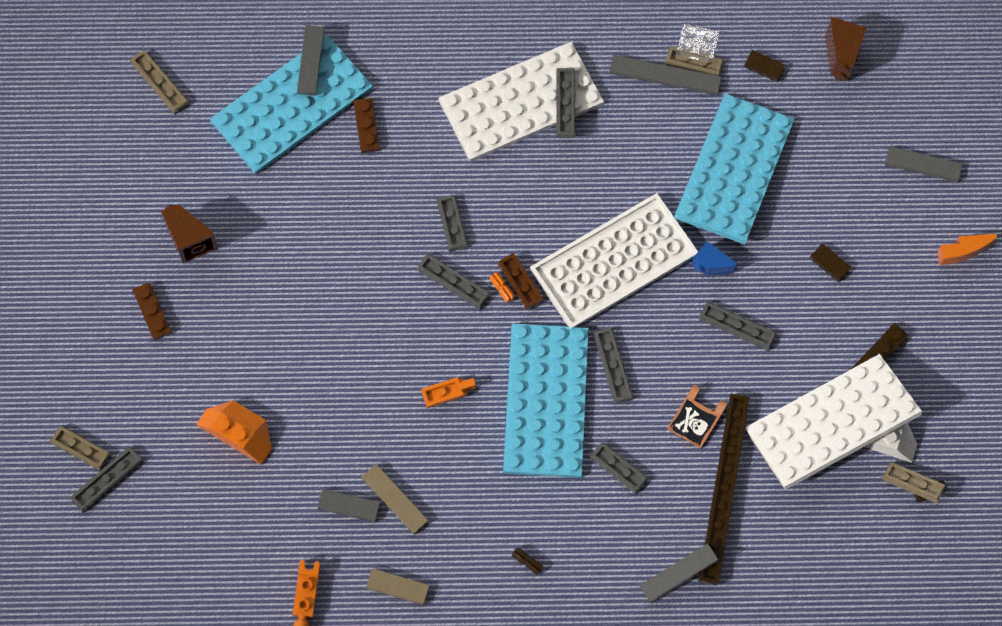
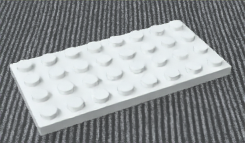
(516, 102)
(613, 261)
(833, 421)

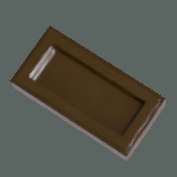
(764, 65)
(830, 262)

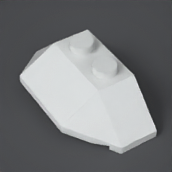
(898, 444)

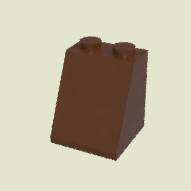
(842, 45)
(188, 233)

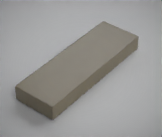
(693, 64)
(80, 448)
(914, 482)
(397, 586)

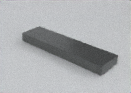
(310, 60)
(565, 102)
(923, 164)
(453, 281)
(737, 326)
(613, 365)
(106, 479)
(679, 573)

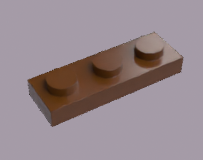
(366, 125)
(520, 281)
(151, 311)

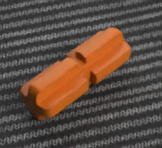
(503, 289)

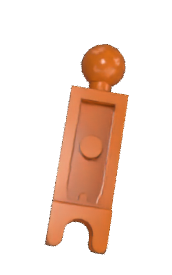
(305, 593)

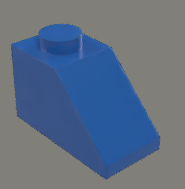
(713, 261)

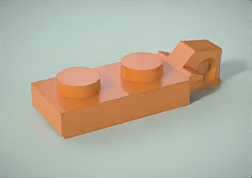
(447, 391)

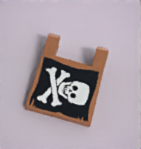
(694, 420)

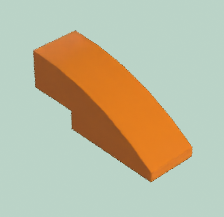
(964, 248)

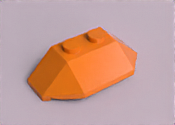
(238, 429)

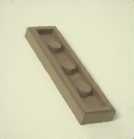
(159, 82)
(394, 499)

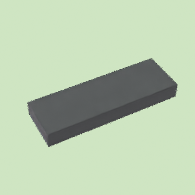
(452, 223)
(618, 467)
(348, 505)

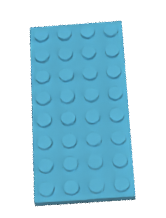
(276, 118)
(734, 169)
(546, 401)

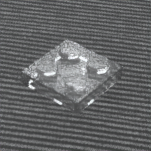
(697, 43)

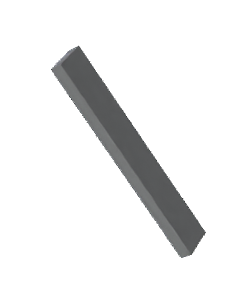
(665, 75)

